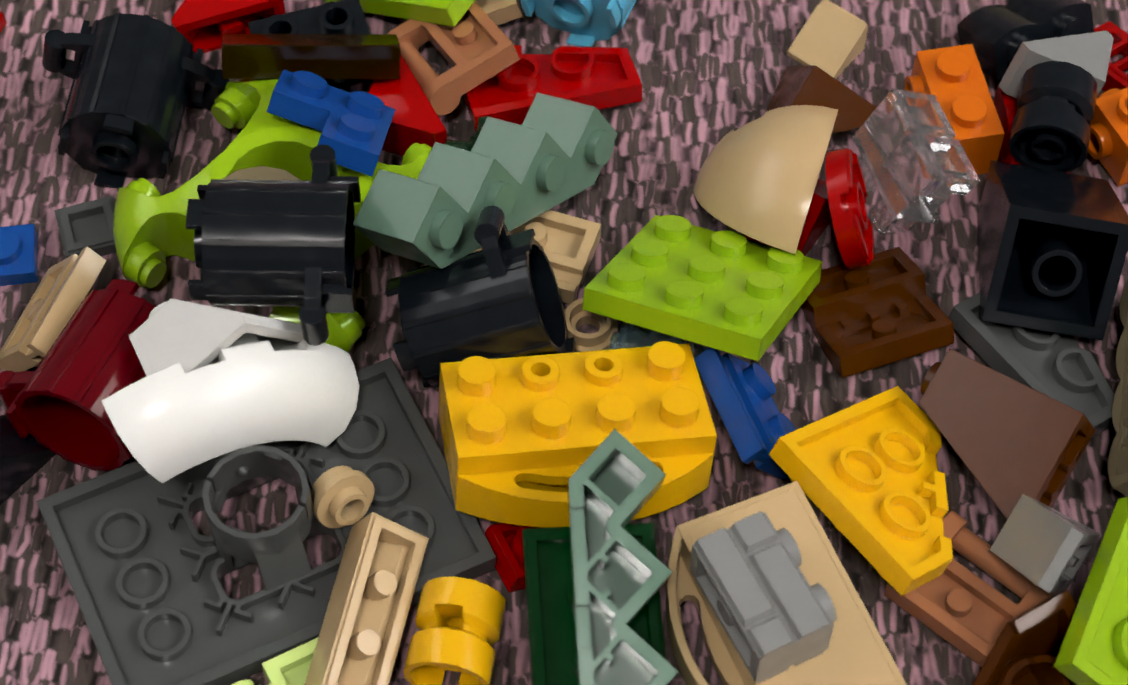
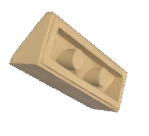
(368, 604)

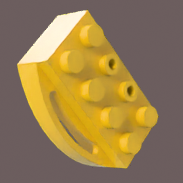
(531, 421)

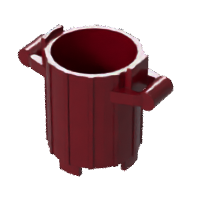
(84, 366)

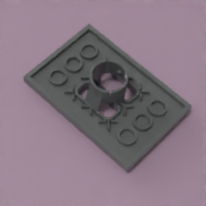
(155, 580)

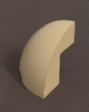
(767, 173)

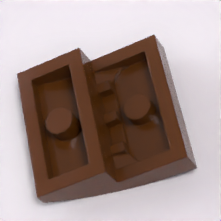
(875, 314)

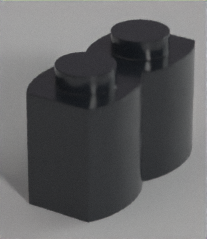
(1001, 29)

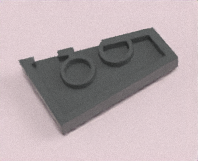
(1039, 360)

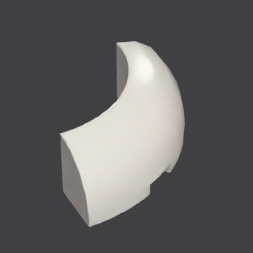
(237, 403)

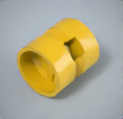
(457, 630)

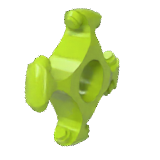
(154, 225)

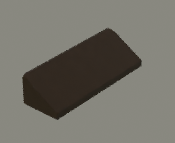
(322, 54)

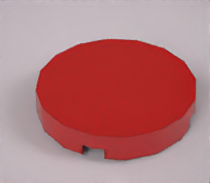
(847, 207)

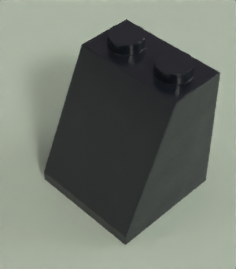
(1049, 250)

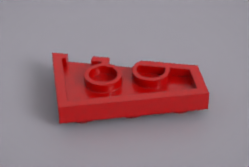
(579, 74)

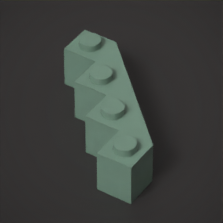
(509, 167)
(611, 568)

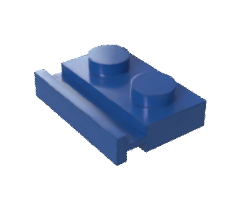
(745, 406)

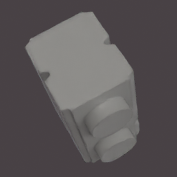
(762, 595)

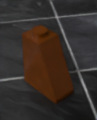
(1004, 430)

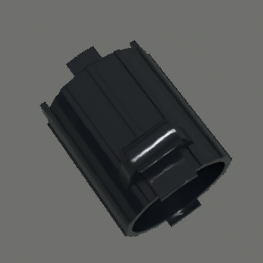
(127, 94)
(279, 243)
(481, 305)

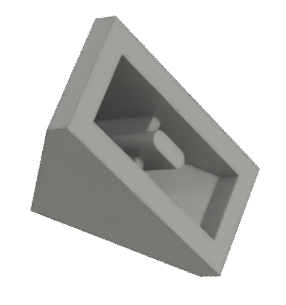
(1085, 50)
(1044, 544)

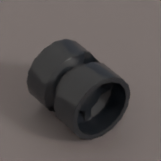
(1053, 116)

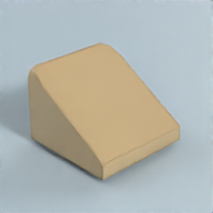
(829, 39)

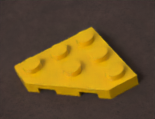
(877, 484)

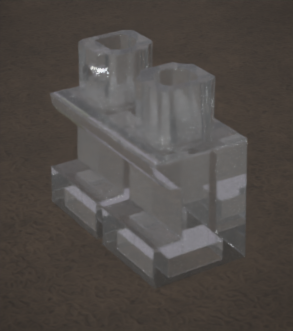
(911, 160)

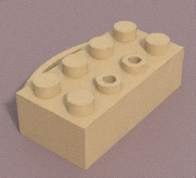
(855, 647)

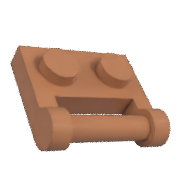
(473, 49)
(963, 605)

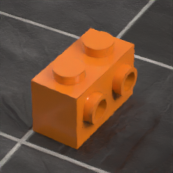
(963, 94)

